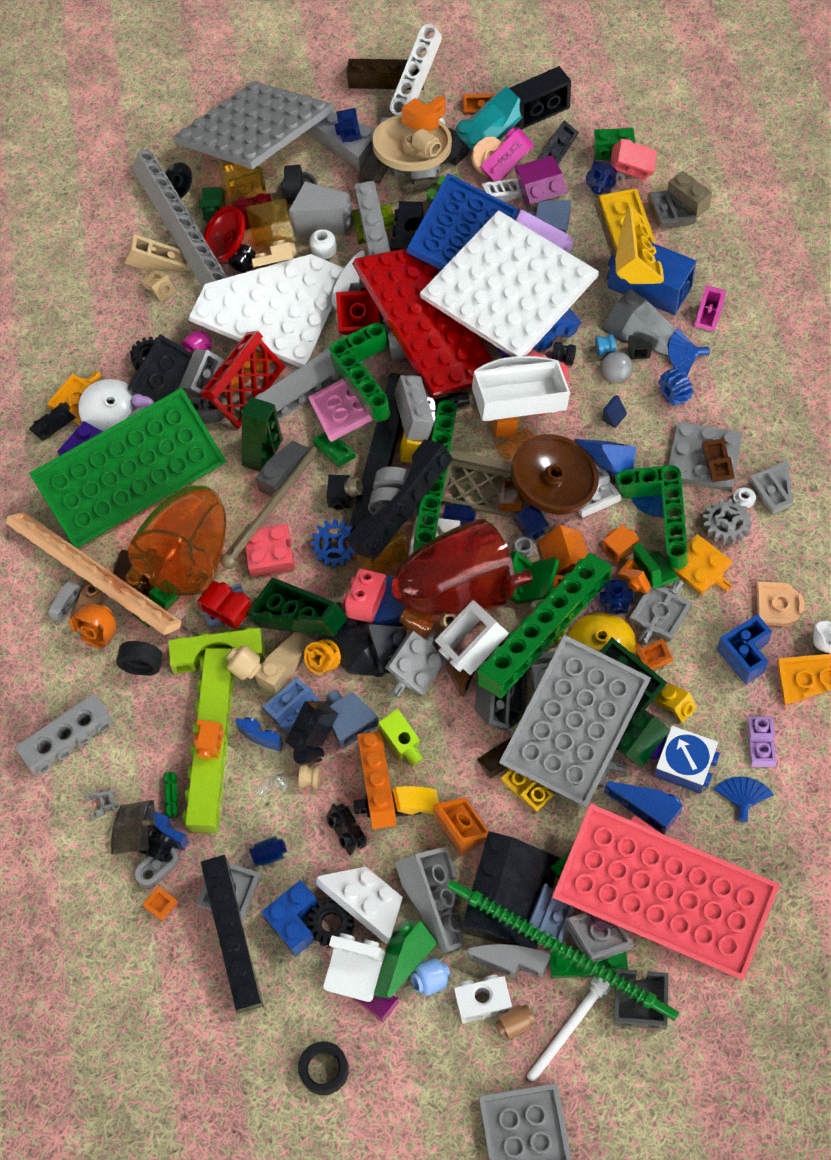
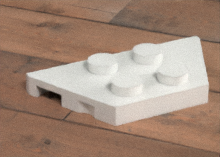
(365, 898)

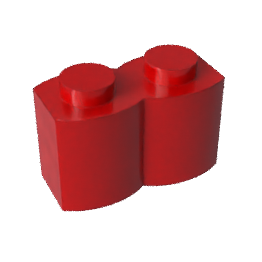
(224, 604)

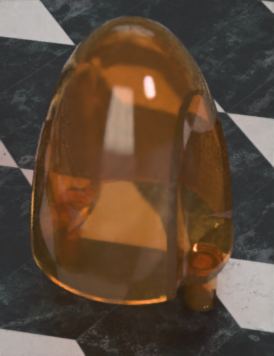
(180, 542)

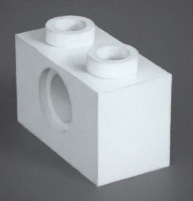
(471, 1009)

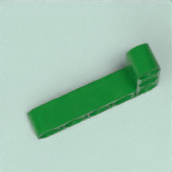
(347, 359)
(639, 486)

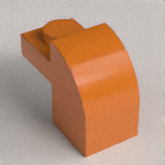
(423, 116)

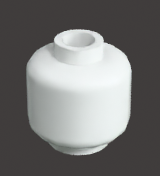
(323, 244)

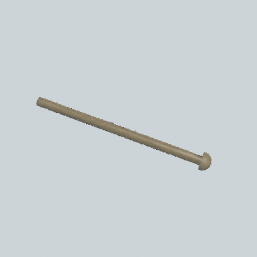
(228, 559)

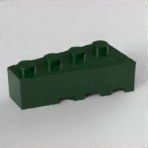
(296, 610)

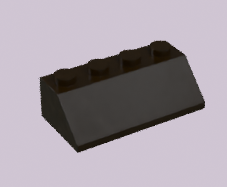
(376, 73)

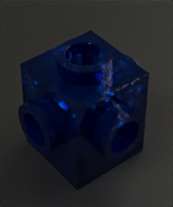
(601, 178)
(616, 597)

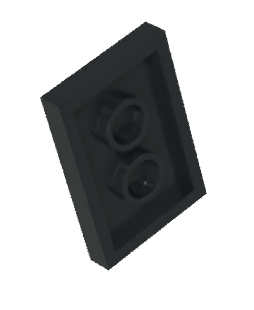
(161, 370)

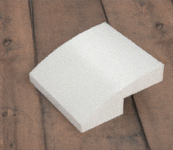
(604, 497)

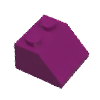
(540, 180)

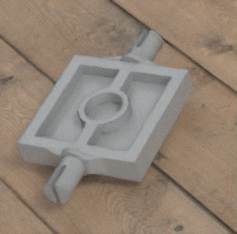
(661, 612)
(415, 663)

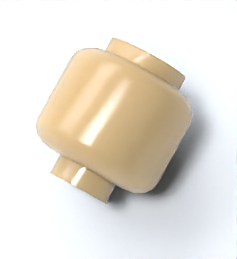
(243, 662)

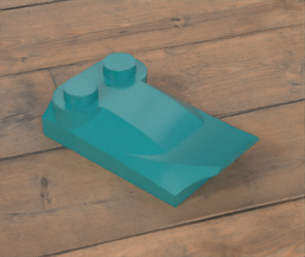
(492, 119)

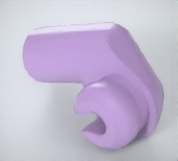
(139, 400)

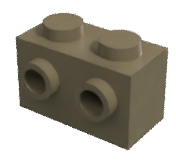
(690, 193)

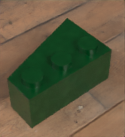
(259, 433)
(618, 652)

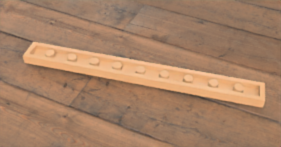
(94, 573)

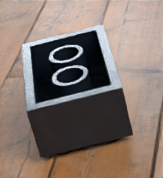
(543, 96)

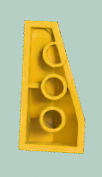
(635, 253)

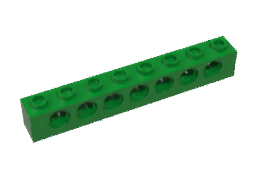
(543, 625)

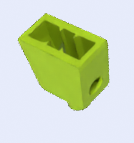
(396, 729)

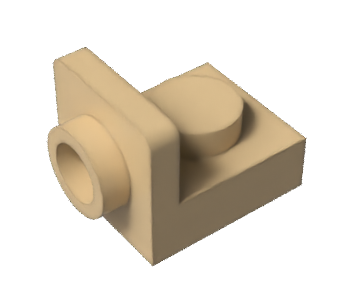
(159, 284)

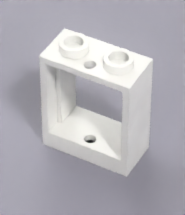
(480, 647)

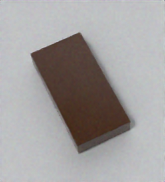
(509, 497)

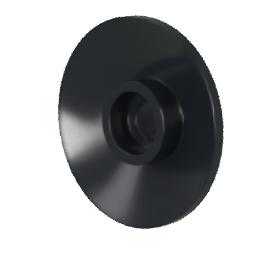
(180, 177)

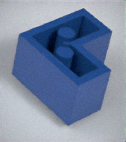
(564, 327)
(742, 646)
(286, 917)

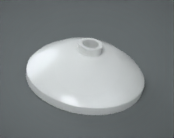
(94, 406)

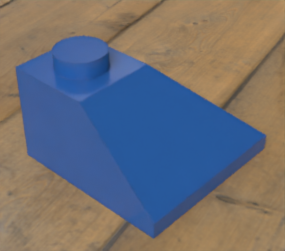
(609, 454)

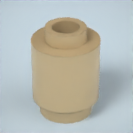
(426, 142)

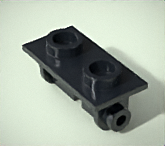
(52, 422)
(340, 819)
(159, 847)

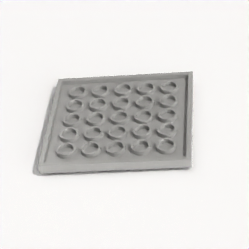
(253, 124)

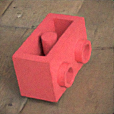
(633, 159)
(365, 595)

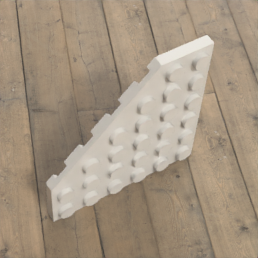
(280, 301)

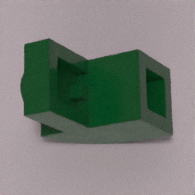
(212, 201)

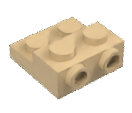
(279, 253)

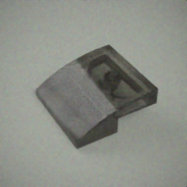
(131, 828)

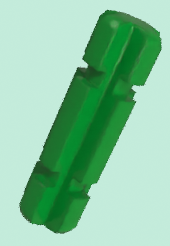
(170, 794)

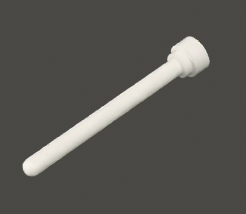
(597, 991)

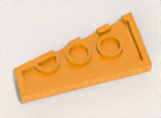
(804, 677)

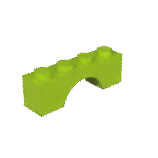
(187, 651)

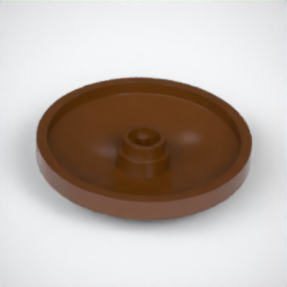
(554, 474)

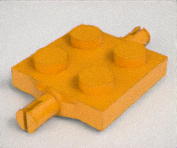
(71, 393)
(704, 566)

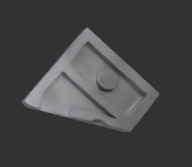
(668, 210)

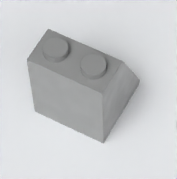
(320, 209)

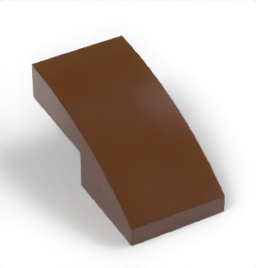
(717, 460)

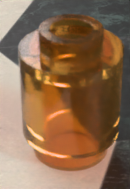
(417, 621)

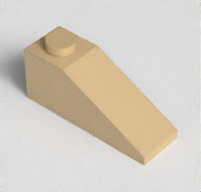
(154, 255)
(282, 663)

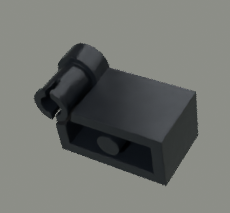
(311, 730)

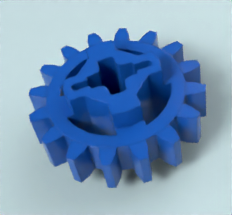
(327, 551)

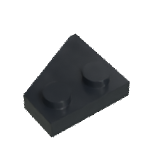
(384, 642)

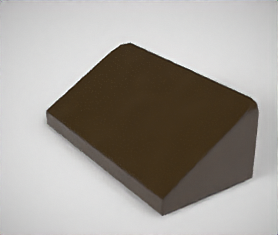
(491, 759)

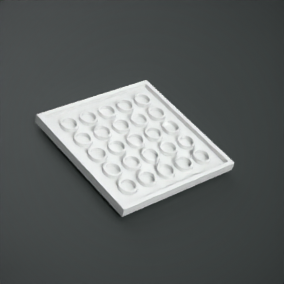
(509, 285)

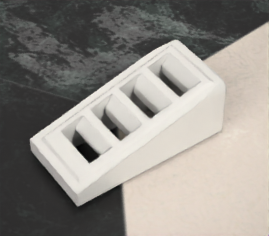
(496, 186)

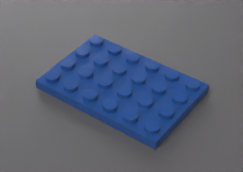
(454, 220)

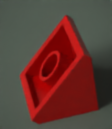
(355, 311)

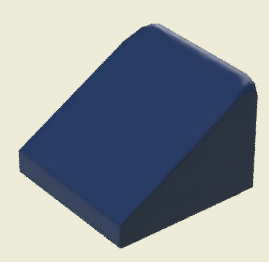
(614, 412)

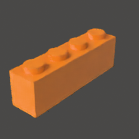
(376, 780)

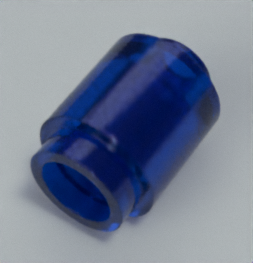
(459, 512)
(268, 851)

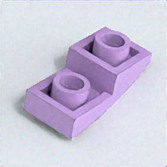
(761, 741)

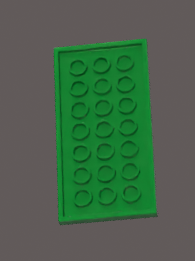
(128, 468)

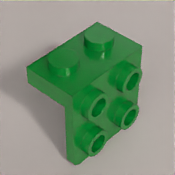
(543, 575)

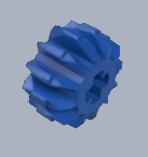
(675, 386)

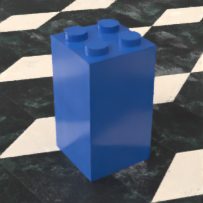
(668, 295)

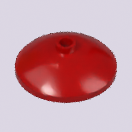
(225, 232)

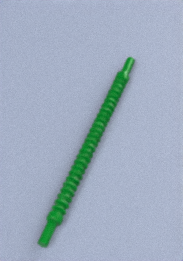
(648, 999)

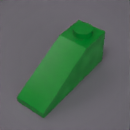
(403, 955)

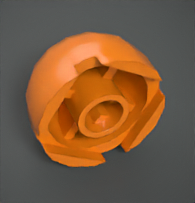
(95, 624)

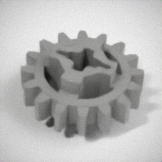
(724, 524)

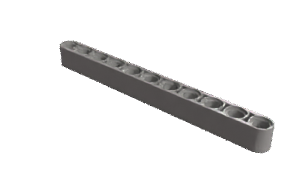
(177, 219)

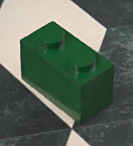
(642, 737)

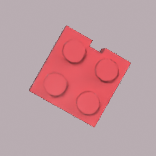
(269, 552)

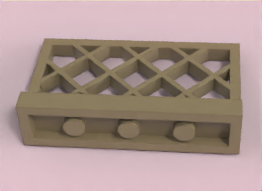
(482, 465)

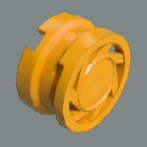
(321, 657)

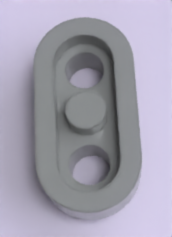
(158, 868)

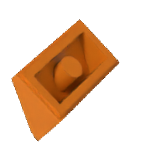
(474, 102)

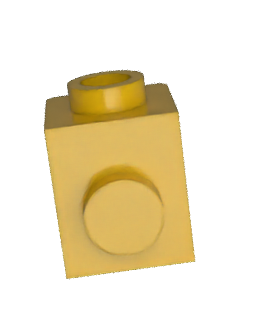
(676, 701)

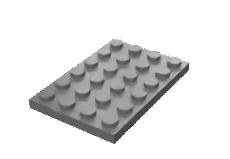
(575, 721)

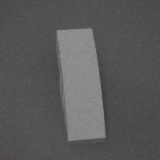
(510, 959)

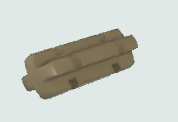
(420, 184)

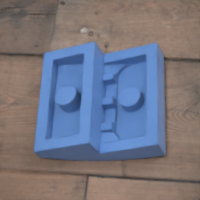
(288, 702)

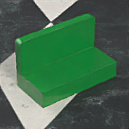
(654, 566)

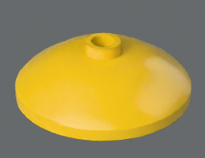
(601, 623)

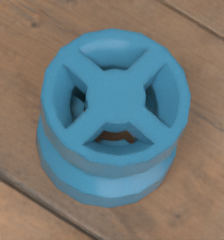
(605, 344)

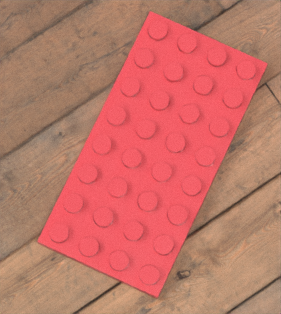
(666, 891)

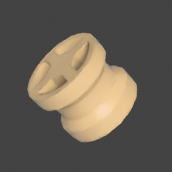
(310, 776)

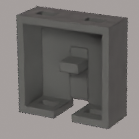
(633, 1014)

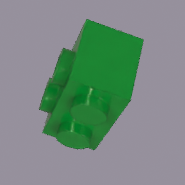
(606, 138)

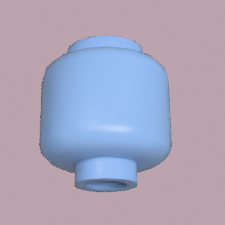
(430, 977)

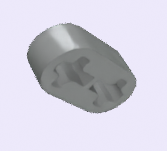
(64, 601)

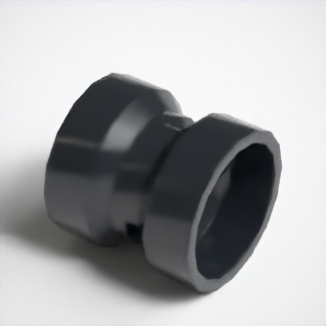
(243, 258)
(559, 352)

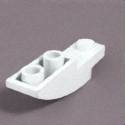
(348, 280)

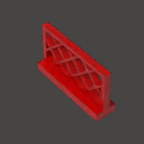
(234, 364)

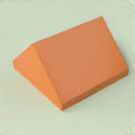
(565, 545)
(460, 824)

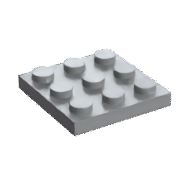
(689, 456)
(525, 1124)

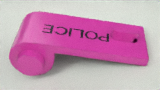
(507, 155)

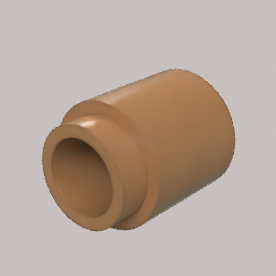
(514, 1021)

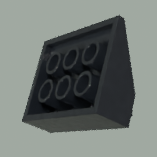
(513, 877)

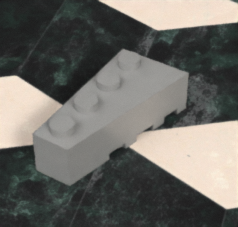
(351, 152)

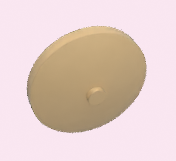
(394, 146)

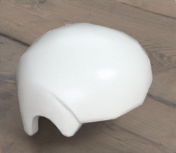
(822, 636)

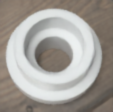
(748, 502)

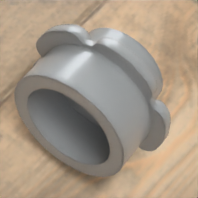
(524, 542)

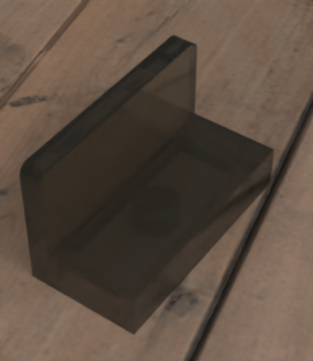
(372, 170)

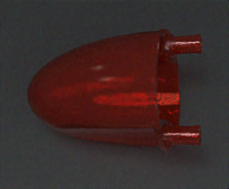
(458, 568)

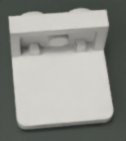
(354, 967)

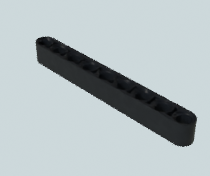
(380, 452)

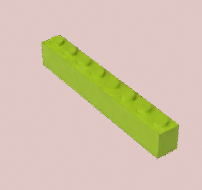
(207, 776)

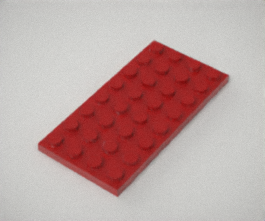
(433, 342)

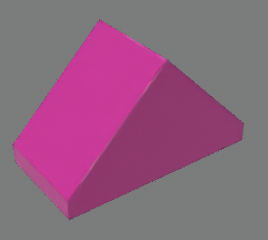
(710, 308)

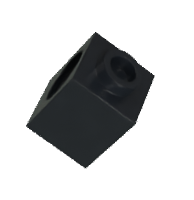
(336, 493)

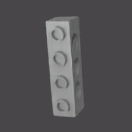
(52, 735)

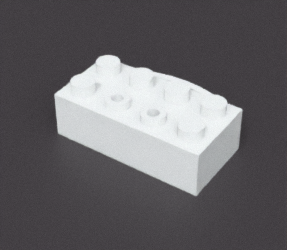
(519, 387)

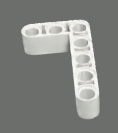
(416, 62)

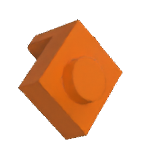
(635, 578)
(655, 654)

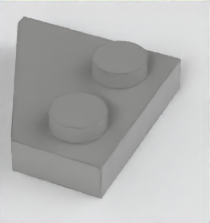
(774, 487)

